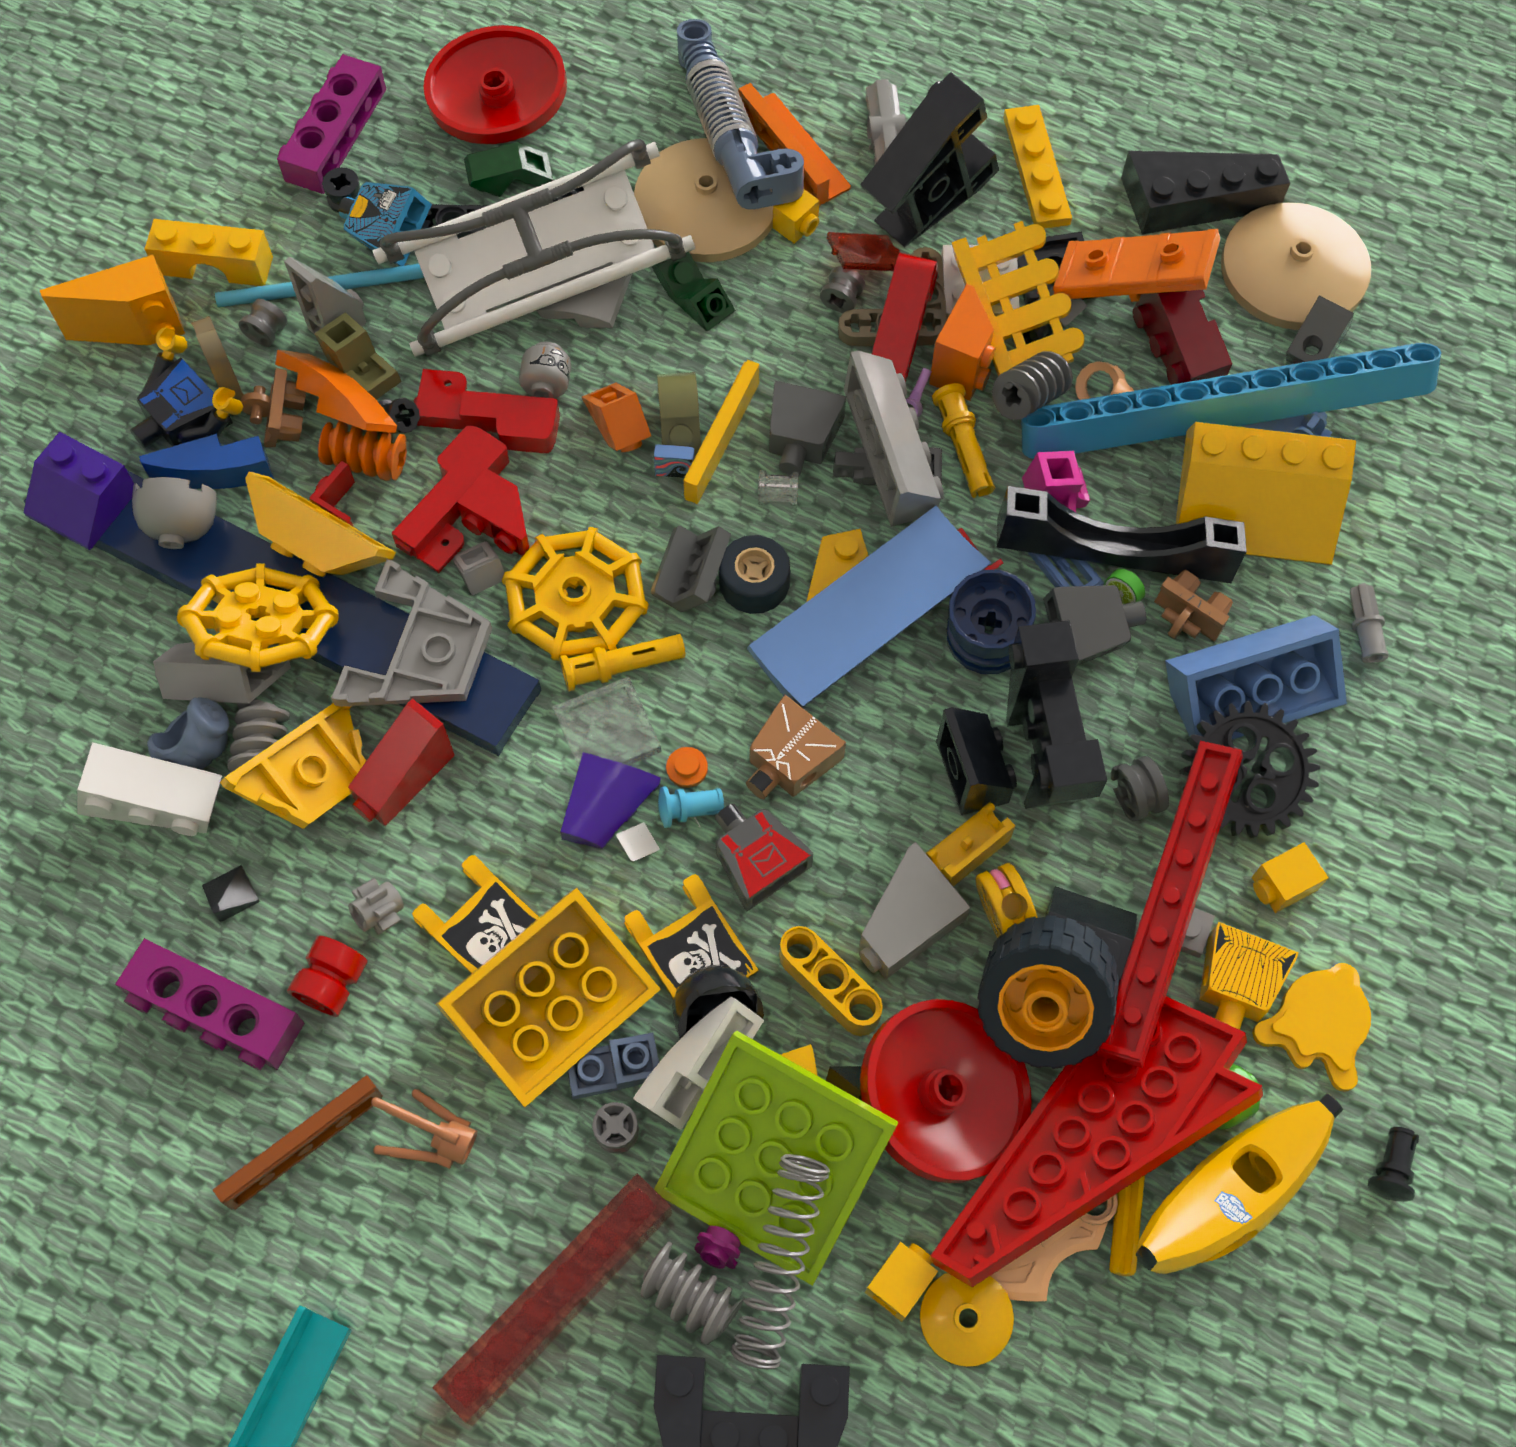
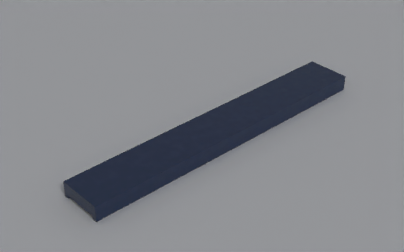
(365, 629)

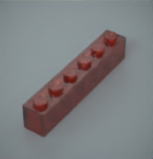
(553, 1300)

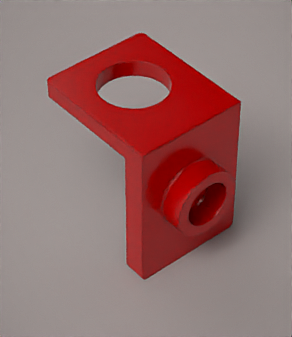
(332, 489)

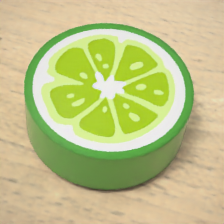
(1129, 585)

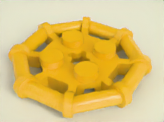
(574, 613)
(279, 615)

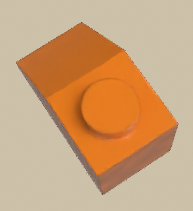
(618, 417)

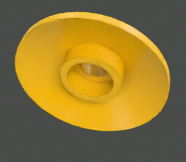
(962, 1344)

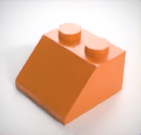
(964, 346)

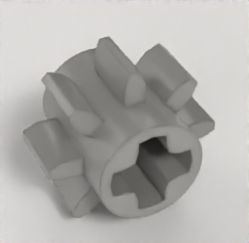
(376, 906)

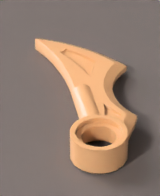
(1030, 1274)

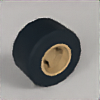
(754, 559)

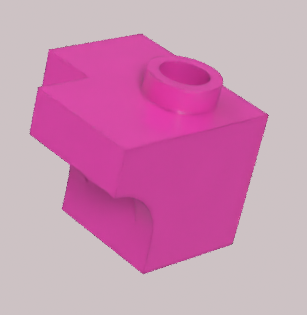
(1059, 477)

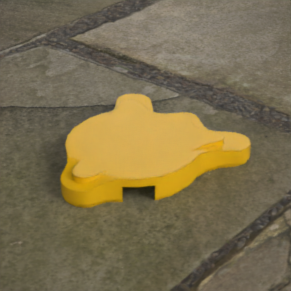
(1321, 1019)

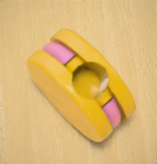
(1004, 897)

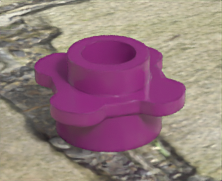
(718, 1247)

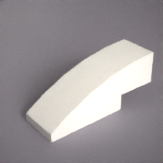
(685, 1070)

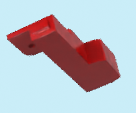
(519, 420)
(432, 519)

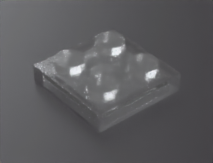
(608, 724)

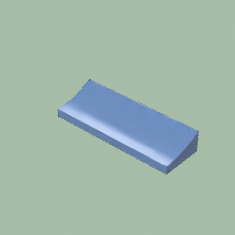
(866, 607)

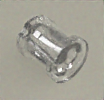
(778, 488)

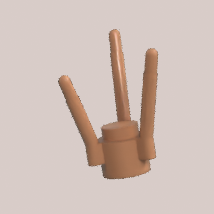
(451, 1140)

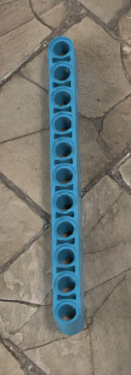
(1233, 400)

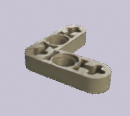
(934, 313)
(216, 356)

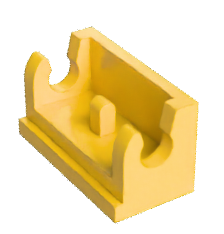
(971, 844)

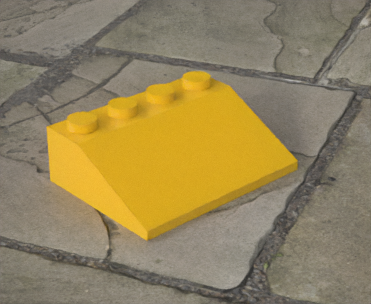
(1276, 482)
(548, 997)

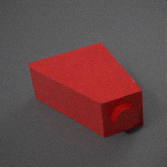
(401, 764)

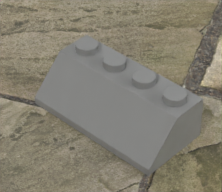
(891, 438)

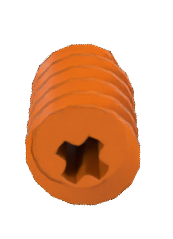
(363, 452)

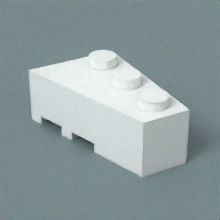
(146, 791)

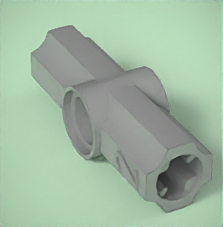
(883, 116)

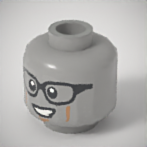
(546, 370)

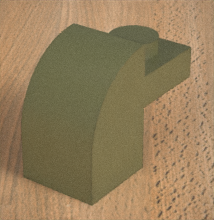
(351, 351)
(679, 410)

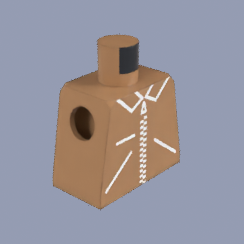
(792, 751)

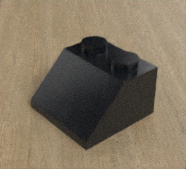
(974, 760)
(1107, 921)

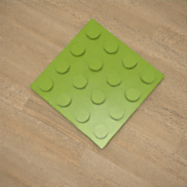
(733, 1145)

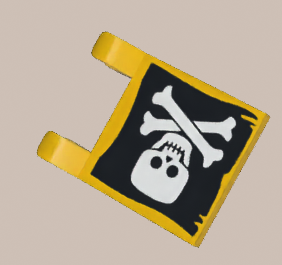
(482, 923)
(692, 941)

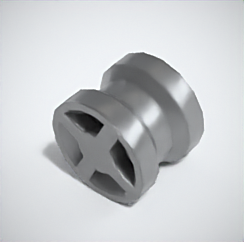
(842, 289)
(263, 322)
(610, 1121)

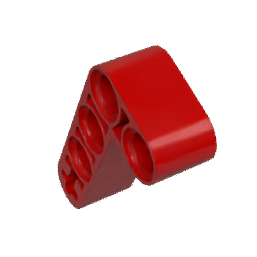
(904, 310)

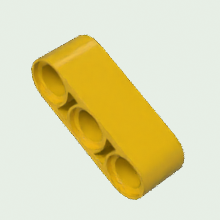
(825, 961)

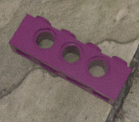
(331, 122)
(155, 968)

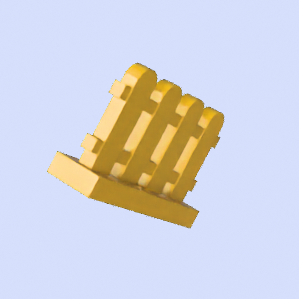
(1015, 283)

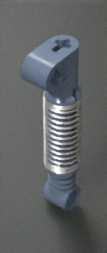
(730, 128)

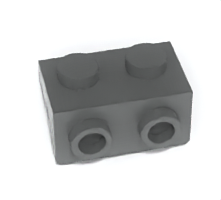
(690, 567)

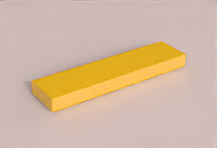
(721, 432)

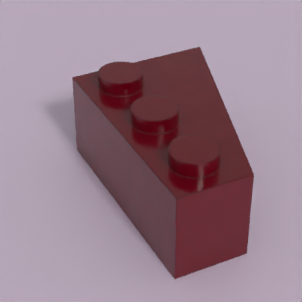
(1182, 335)

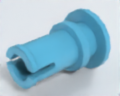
(688, 804)

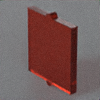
(863, 251)

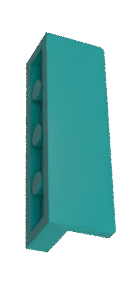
(292, 1382)

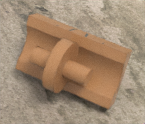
(278, 424)
(1191, 612)

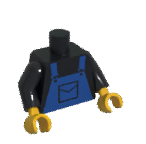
(179, 401)

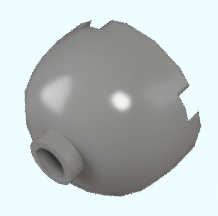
(173, 511)

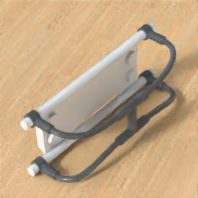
(533, 248)

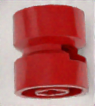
(325, 981)

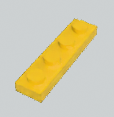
(1037, 167)

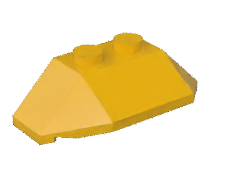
(310, 531)

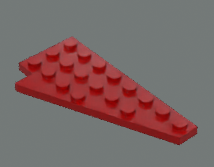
(1098, 1135)

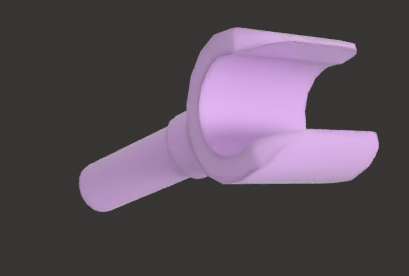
(916, 393)

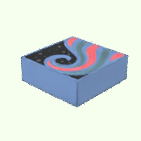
(672, 460)

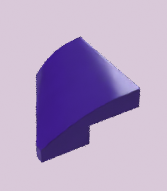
(604, 799)

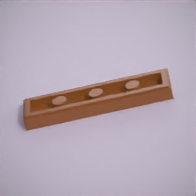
(297, 1144)

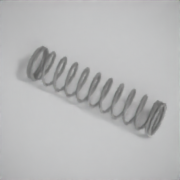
(817, 1173)

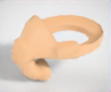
(1118, 377)

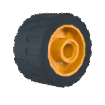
(1048, 992)

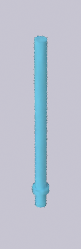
(347, 281)

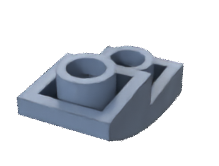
(614, 1066)

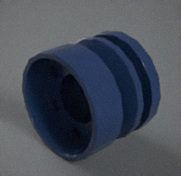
(987, 600)

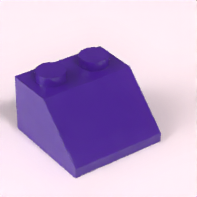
(77, 490)

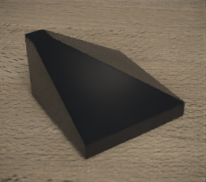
(230, 893)

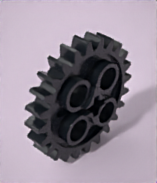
(1282, 789)

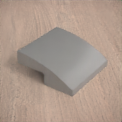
(593, 307)

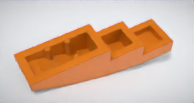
(337, 392)

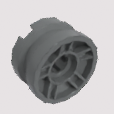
(1140, 788)

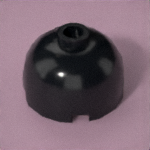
(706, 990)

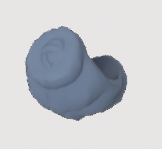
(193, 736)

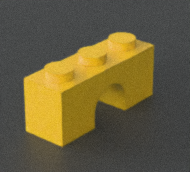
(235, 251)

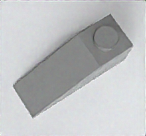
(322, 297)

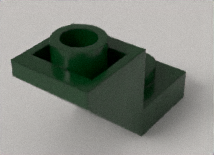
(498, 167)
(698, 297)

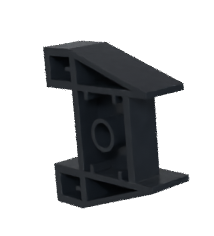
(932, 162)
(1046, 705)
(685, 1423)

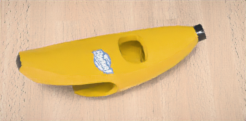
(1237, 1188)

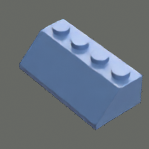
(1285, 666)

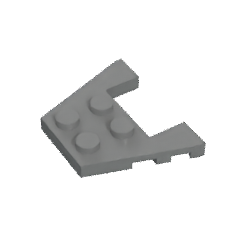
(435, 652)

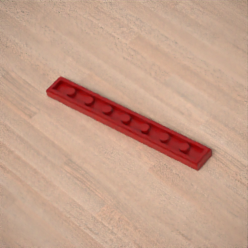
(1171, 903)

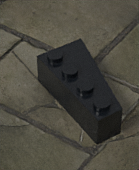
(1200, 187)

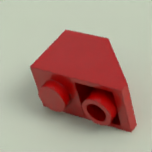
(495, 509)

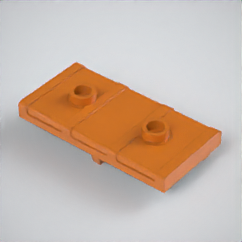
(1138, 265)

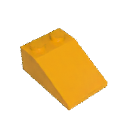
(115, 305)

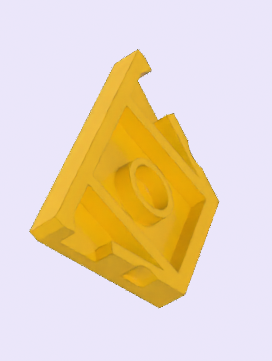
(303, 770)

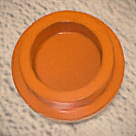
(687, 767)

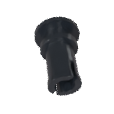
(1395, 1170)

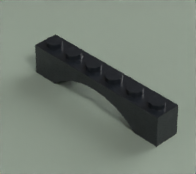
(1041, 525)

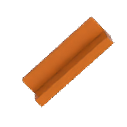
(781, 130)

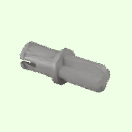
(1368, 623)

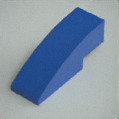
(209, 462)

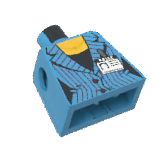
(383, 211)

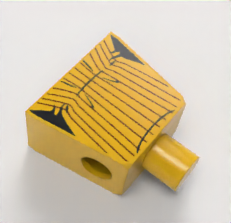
(1243, 974)

